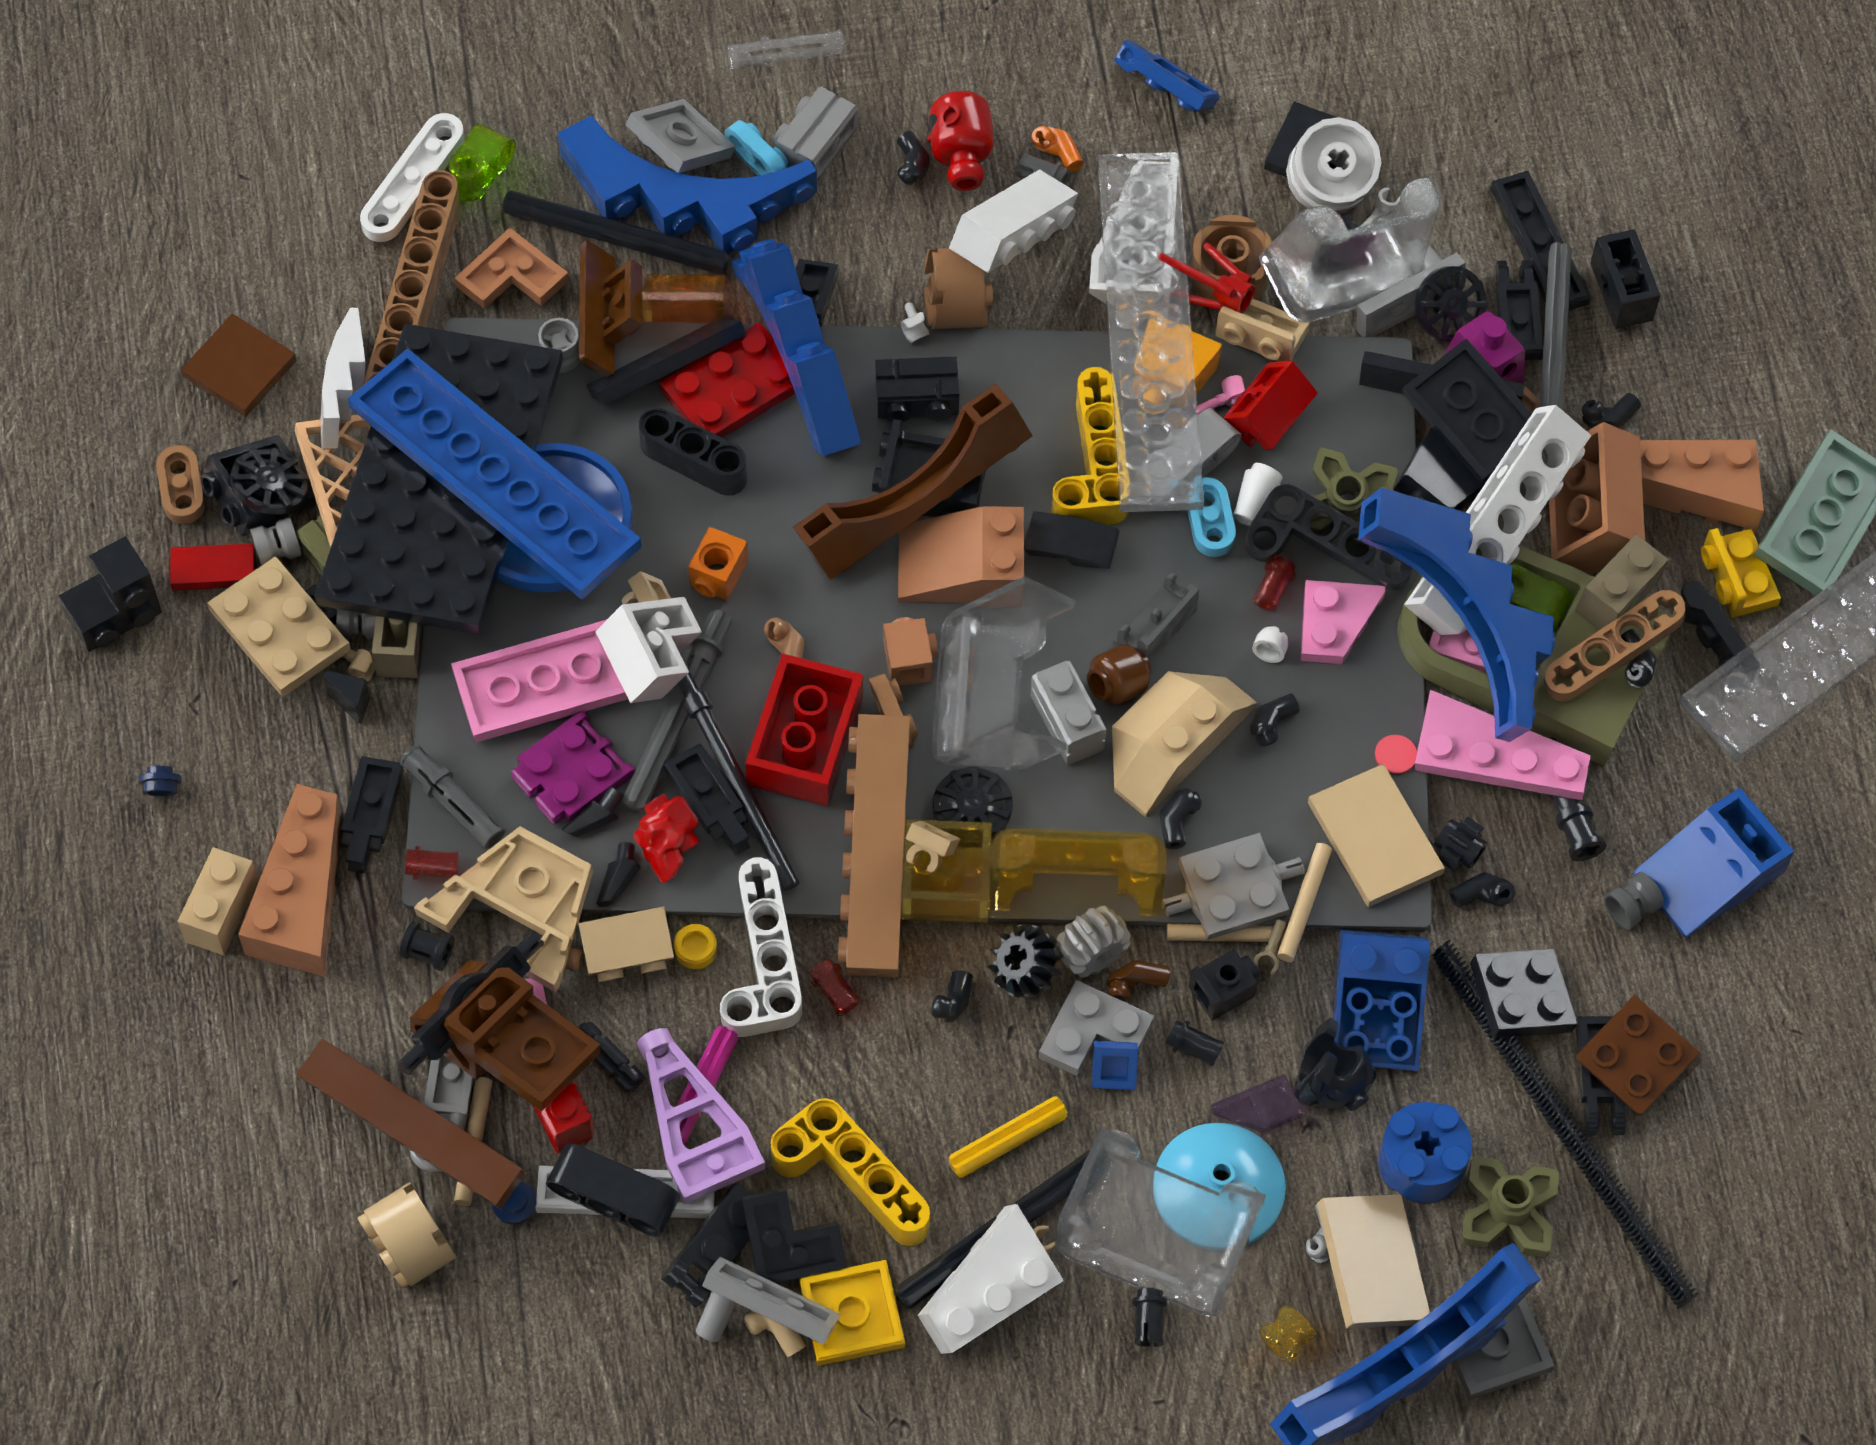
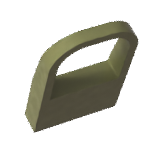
(1585, 723)

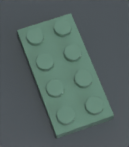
(1823, 515)

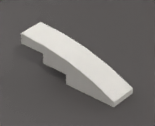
(342, 377)

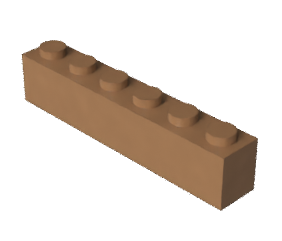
(877, 845)

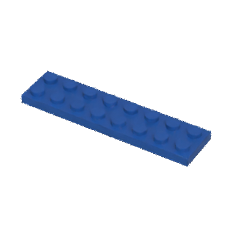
(495, 473)

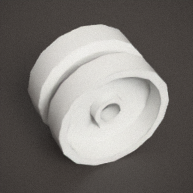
(1345, 146)

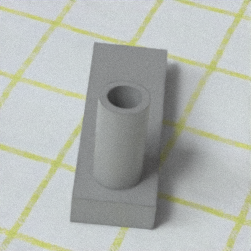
(1398, 301)
(738, 1285)

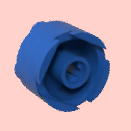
(1402, 1154)

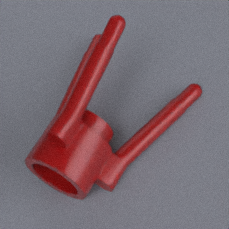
(1231, 292)

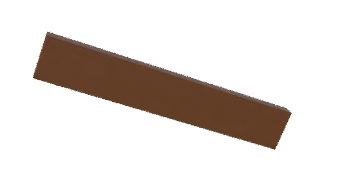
(411, 1124)

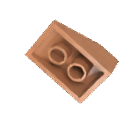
(961, 555)

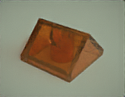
(683, 297)

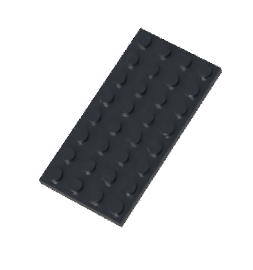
(405, 538)

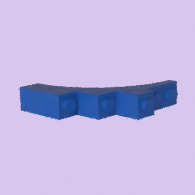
(675, 201)
(811, 365)
(1478, 588)
(1412, 1359)

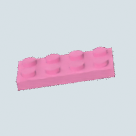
(536, 682)

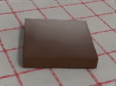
(238, 365)

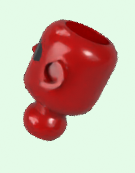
(961, 137)

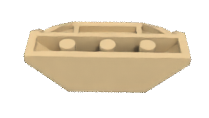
(1172, 734)

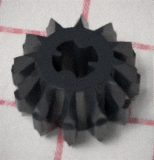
(1025, 961)

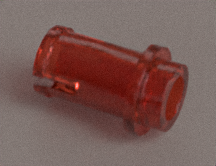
(1277, 576)
(431, 863)
(834, 986)

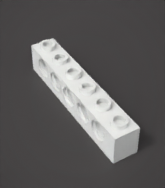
(1564, 442)

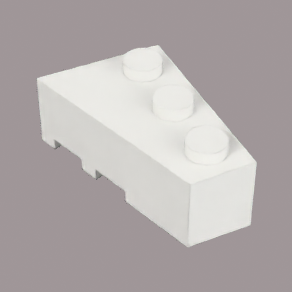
(991, 1283)

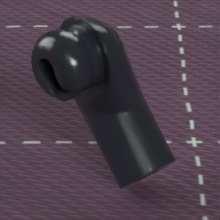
(1620, 413)
(1640, 669)
(1267, 718)
(1484, 888)

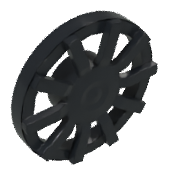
(1449, 302)
(269, 481)
(972, 802)

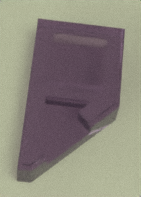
(1261, 1106)

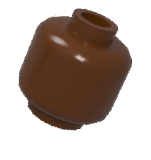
(1119, 674)

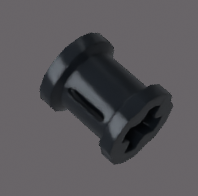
(427, 946)

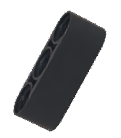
(683, 436)
(613, 1190)

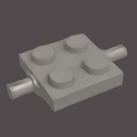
(1233, 886)

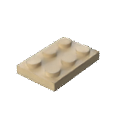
(279, 626)

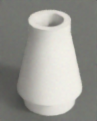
(1254, 491)

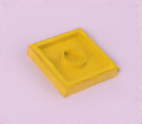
(867, 1309)

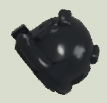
(1333, 1073)

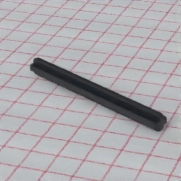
(616, 232)
(1032, 1206)

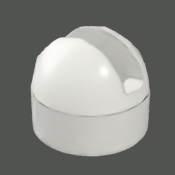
(1270, 645)

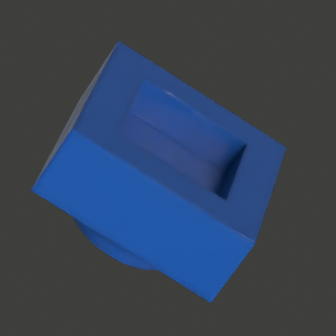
(1114, 1065)

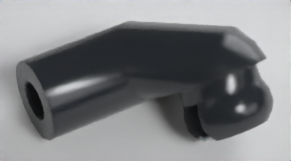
(916, 160)
(1173, 813)
(955, 1004)

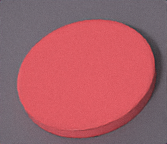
(1396, 754)

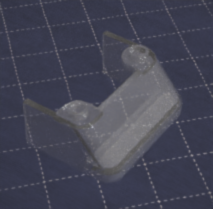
(982, 678)

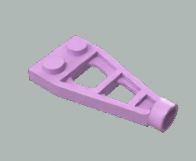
(710, 1164)

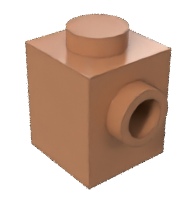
(909, 650)

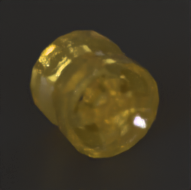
(1287, 1333)

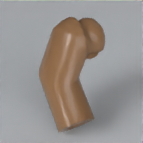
(784, 637)

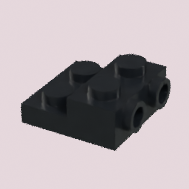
(234, 513)

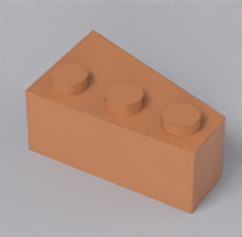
(1705, 479)

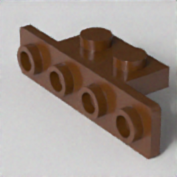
(608, 306)

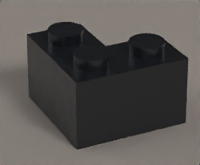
(113, 599)

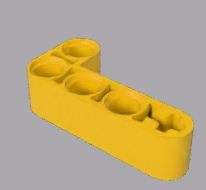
(1097, 446)
(858, 1175)

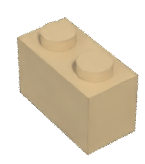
(218, 901)
(626, 943)

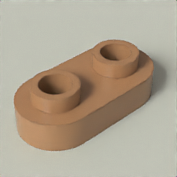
(180, 487)
(887, 699)

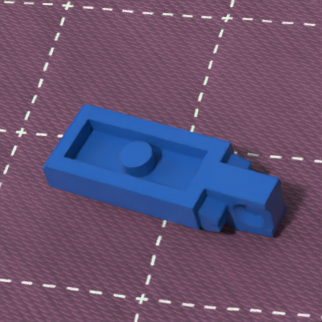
(1166, 76)

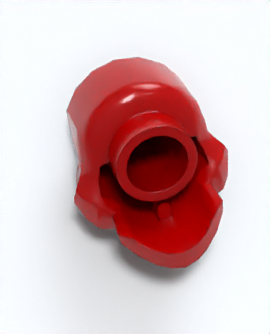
(666, 834)

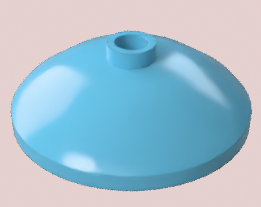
(1240, 1153)

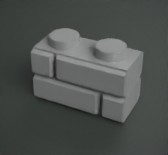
(818, 130)
(1068, 711)

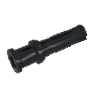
(1576, 822)

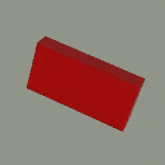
(210, 566)

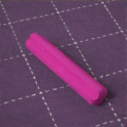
(711, 1067)

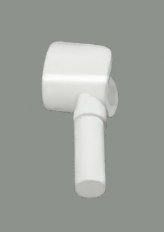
(1381, 206)
(913, 326)

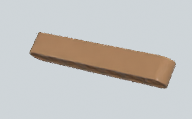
(414, 276)

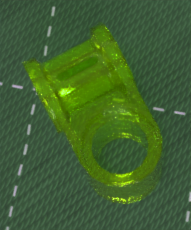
(480, 161)
(1539, 594)

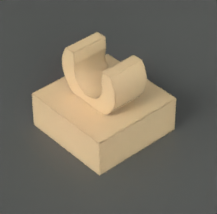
(645, 589)
(930, 839)

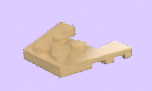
(528, 883)

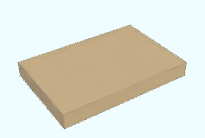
(1375, 835)
(1373, 1261)

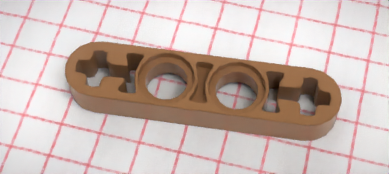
(1611, 641)

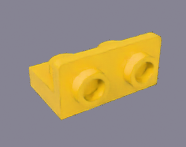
(1741, 577)

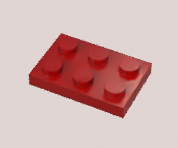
(730, 383)

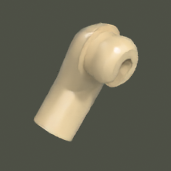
(787, 1338)

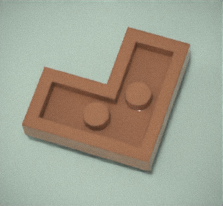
(511, 262)

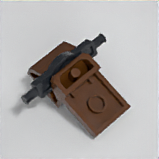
(496, 1025)

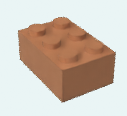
(1599, 501)

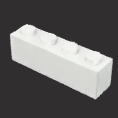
(1014, 221)

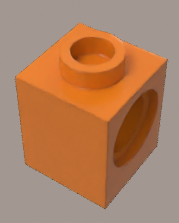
(721, 549)

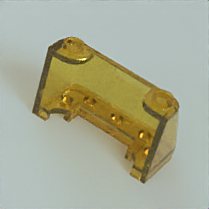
(1130, 854)

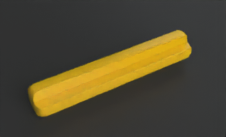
(1007, 1137)

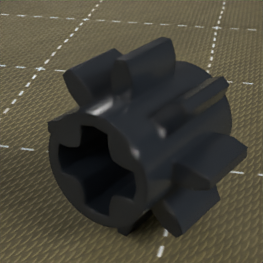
(1460, 843)

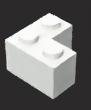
(646, 645)

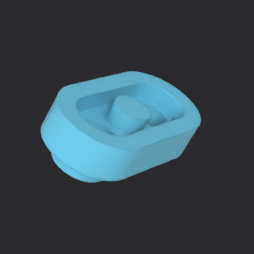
(754, 150)
(1213, 520)

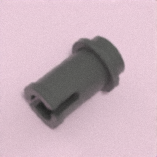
(1032, 164)

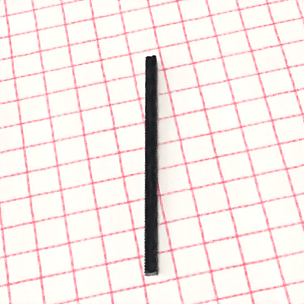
(1569, 1133)

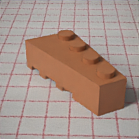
(297, 888)

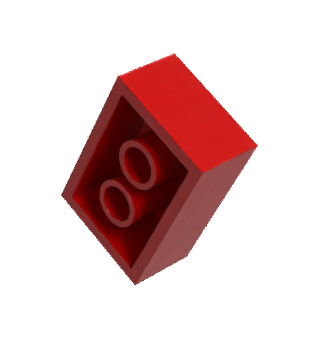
(804, 729)

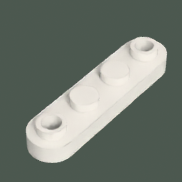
(398, 193)

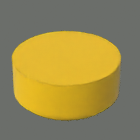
(695, 946)

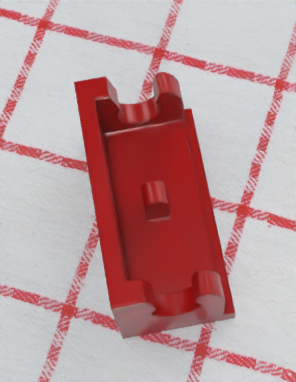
(1271, 404)

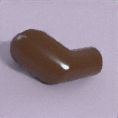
(1133, 973)

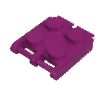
(570, 769)

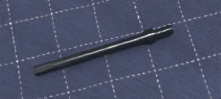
(699, 708)

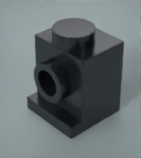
(1219, 995)

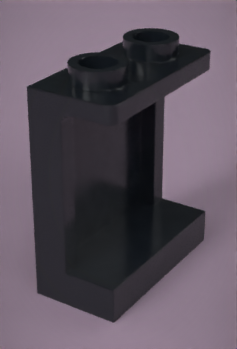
(905, 455)

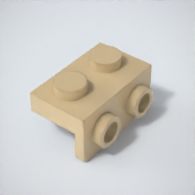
(1262, 330)

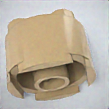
(406, 1236)

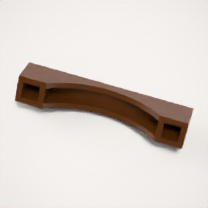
(980, 437)

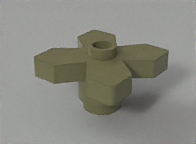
(1337, 479)
(1510, 1206)

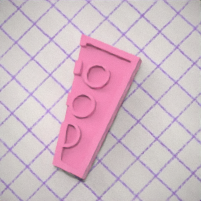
(1463, 745)

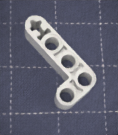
(764, 945)

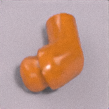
(1058, 143)

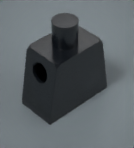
(1438, 475)

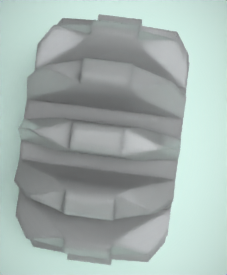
(1093, 941)

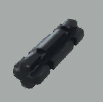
(614, 1061)

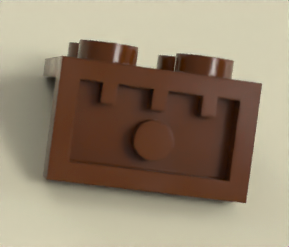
(1638, 1055)

